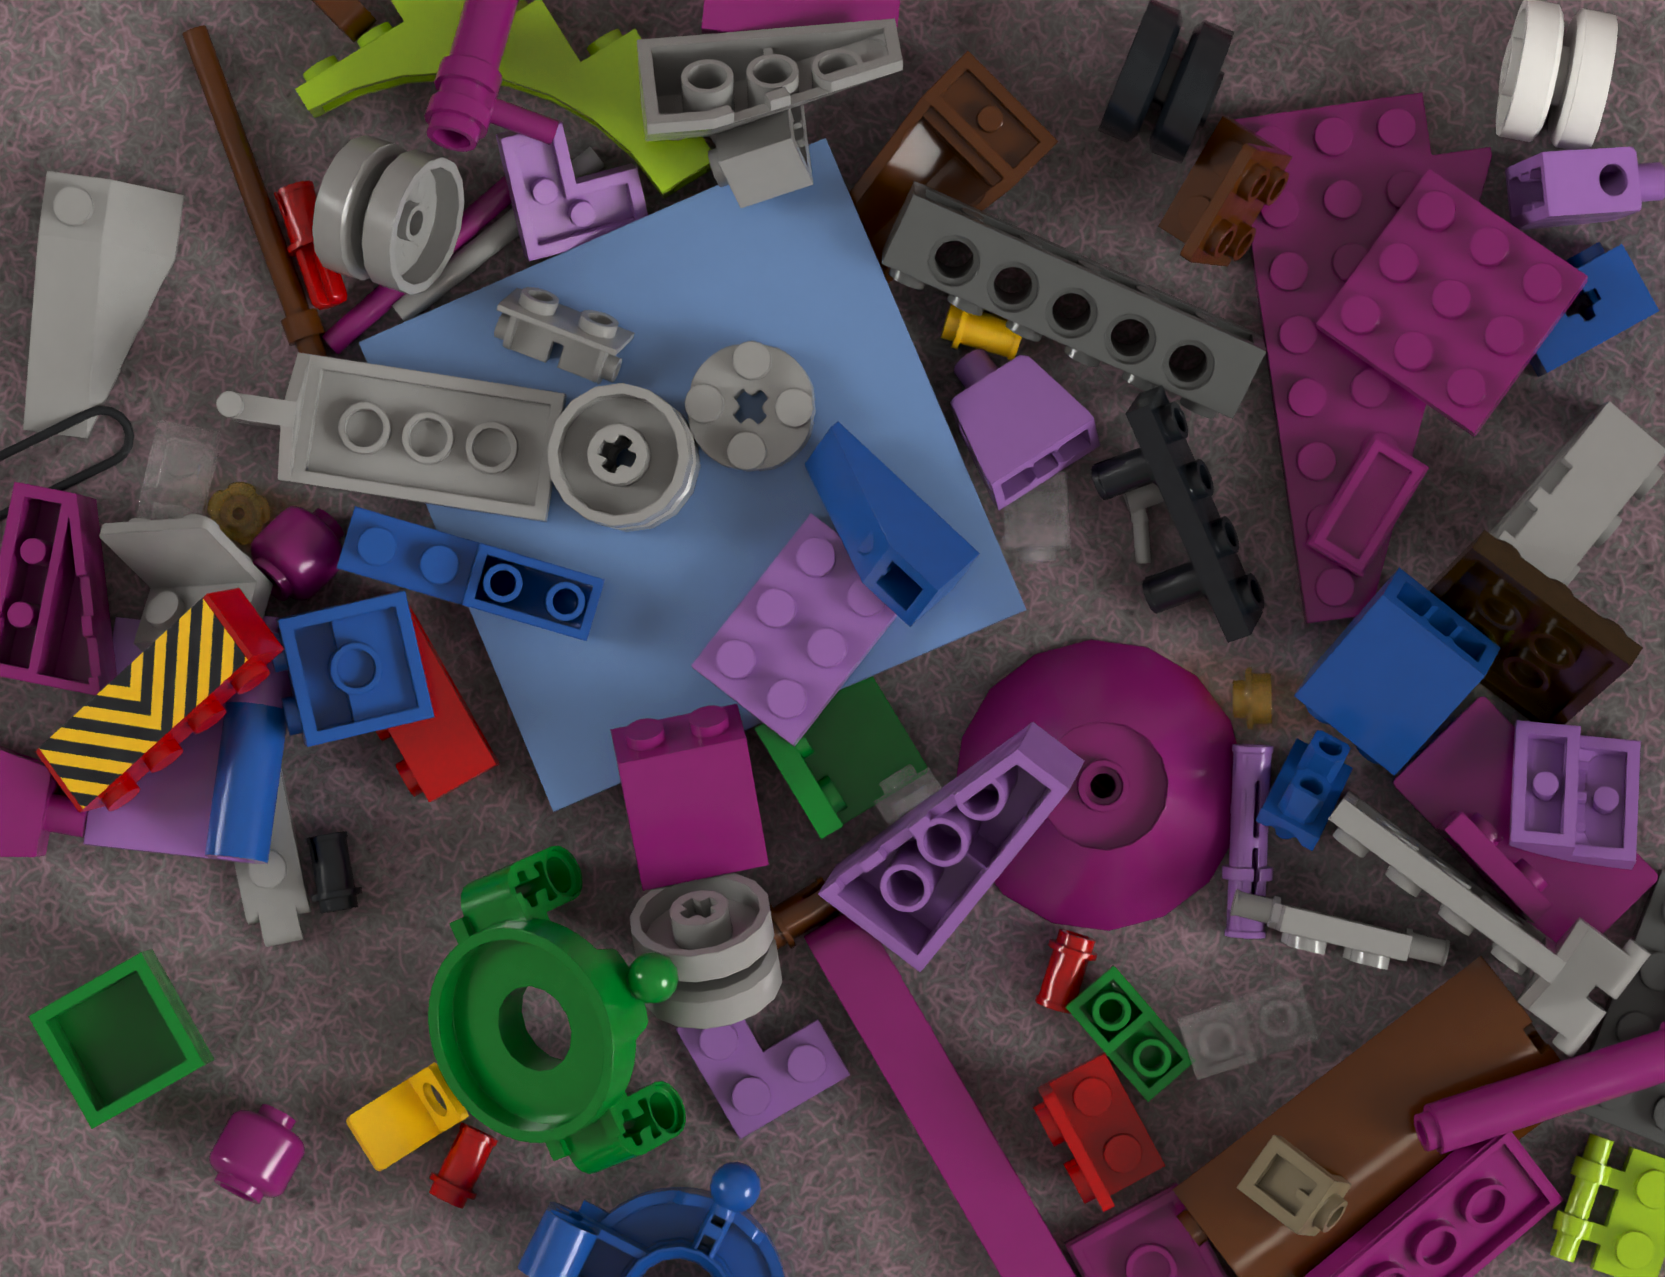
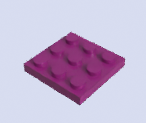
(1451, 302)

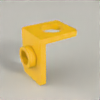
(405, 1118)

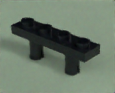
(1187, 492)

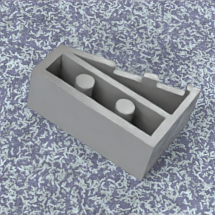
(1582, 493)

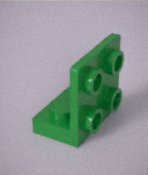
(844, 756)

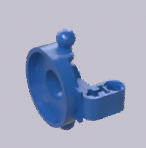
(657, 1227)

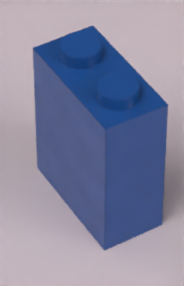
(1397, 672)

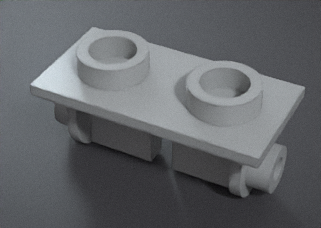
(590, 338)

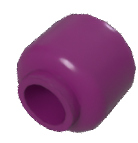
(298, 552)
(256, 1154)

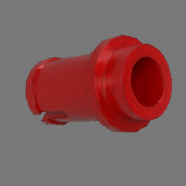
(1065, 969)
(462, 1166)

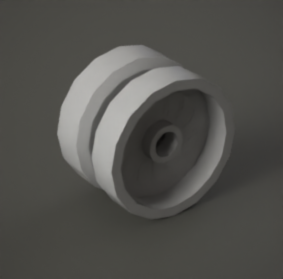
(388, 214)
(586, 450)
(720, 943)

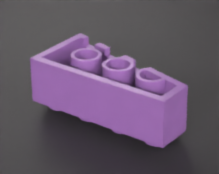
(945, 853)

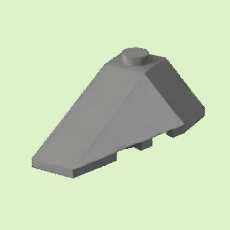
(734, 78)
(95, 278)

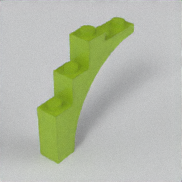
(535, 61)

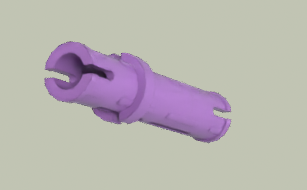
(1248, 838)

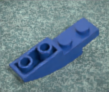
(470, 573)

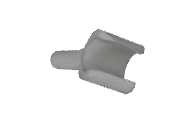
(1137, 502)

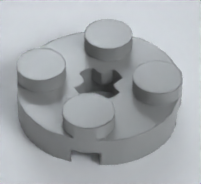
(714, 402)

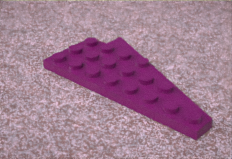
(1342, 190)

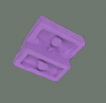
(1574, 795)

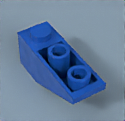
(888, 530)

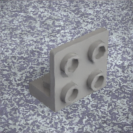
(181, 565)

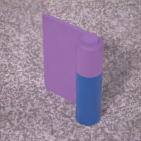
(219, 791)

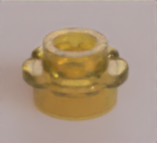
(244, 496)
(1253, 698)

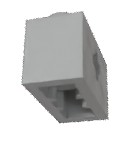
(763, 157)

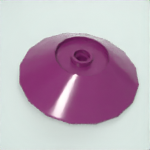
(1171, 772)

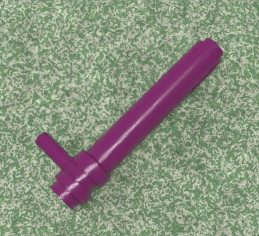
(471, 82)
(1543, 1093)

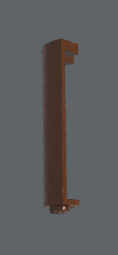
(1362, 1122)

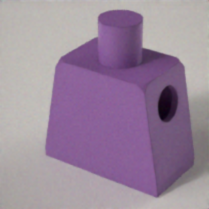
(1580, 187)
(1018, 424)

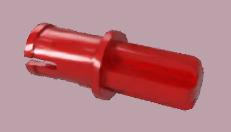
(297, 207)

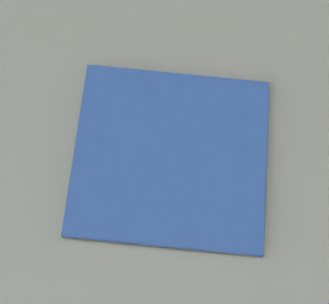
(688, 286)

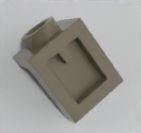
(1295, 1188)

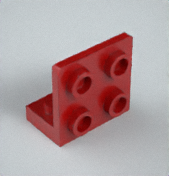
(1101, 1129)

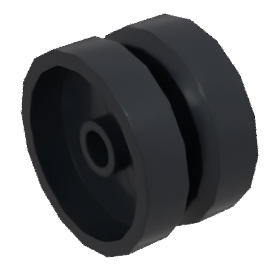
(1167, 82)

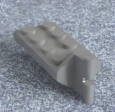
(410, 435)
(1562, 969)

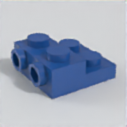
(352, 669)

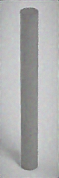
(481, 249)

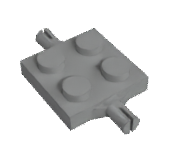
(1361, 941)

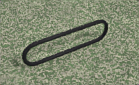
(65, 424)

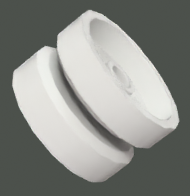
(1556, 75)

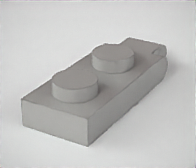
(277, 890)

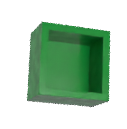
(121, 1038)

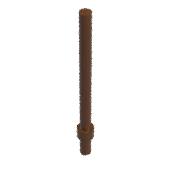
(301, 323)

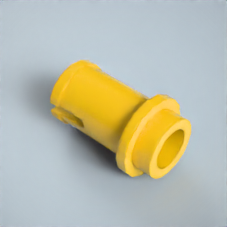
(980, 332)

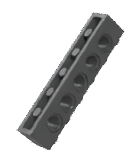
(934, 218)

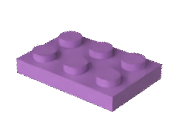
(796, 633)

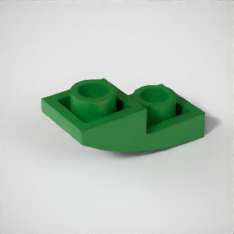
(1130, 1033)

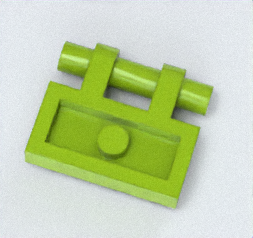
(1634, 1228)

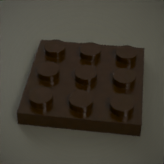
(1550, 643)

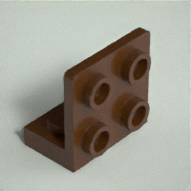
(1226, 194)

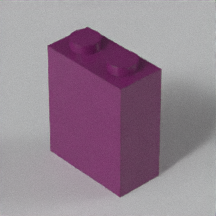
(690, 796)

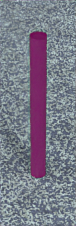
(381, 298)

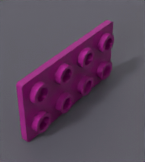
(1465, 795)

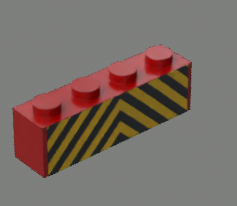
(160, 701)

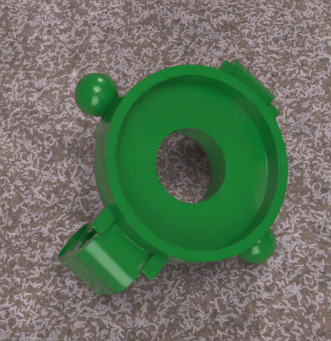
(483, 1039)

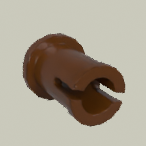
(800, 914)

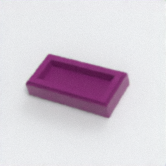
(1367, 505)

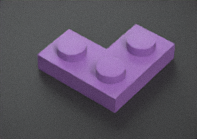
(555, 207)
(762, 1083)

